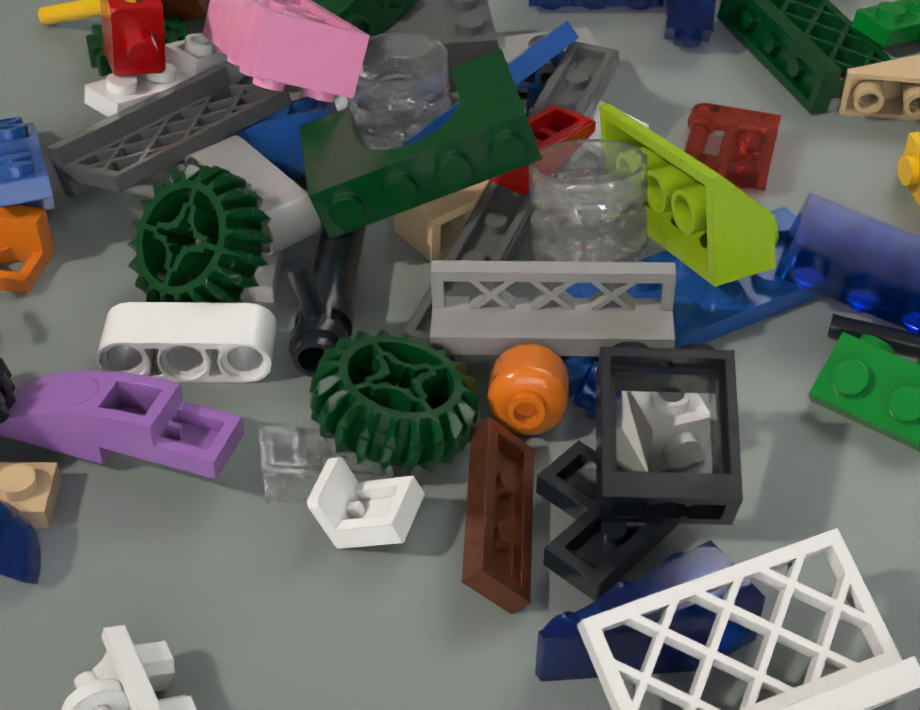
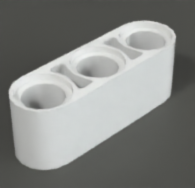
(189, 341)

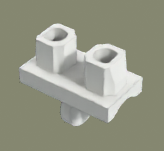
(127, 677)

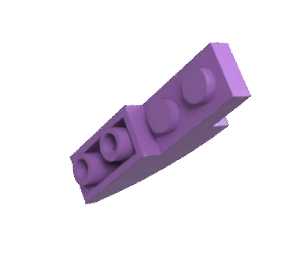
(124, 413)

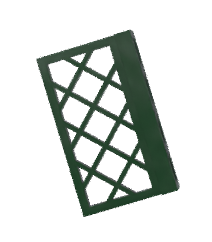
(801, 45)

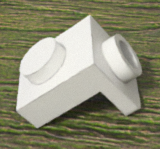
(364, 510)

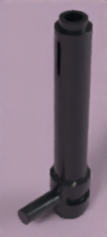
(324, 297)

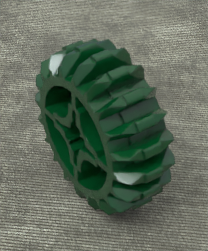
(207, 207)
(394, 401)

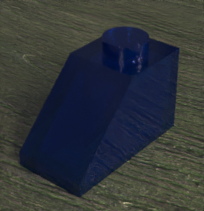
(689, 21)

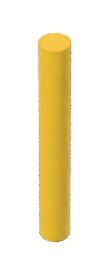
(70, 11)

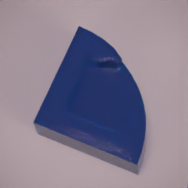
(18, 546)

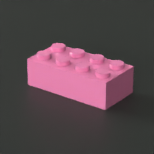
(289, 45)

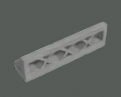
(551, 317)

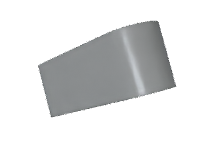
(284, 200)

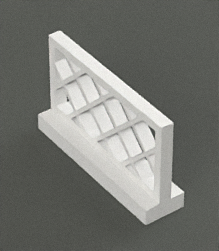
(849, 688)

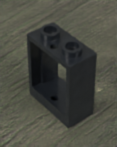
(669, 495)

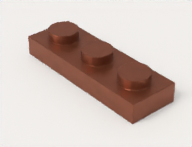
(499, 517)

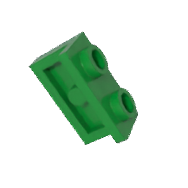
(872, 388)

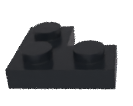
(589, 551)

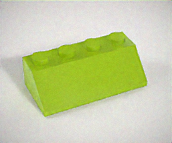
(695, 209)

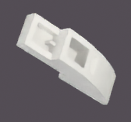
(182, 62)

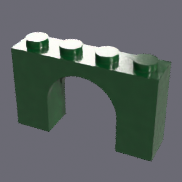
(479, 142)

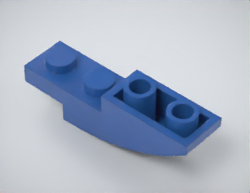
(22, 166)

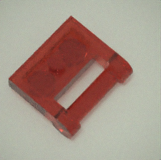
(746, 142)

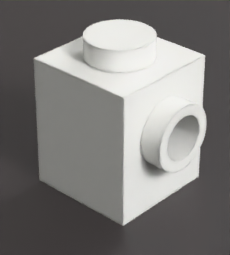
(665, 428)

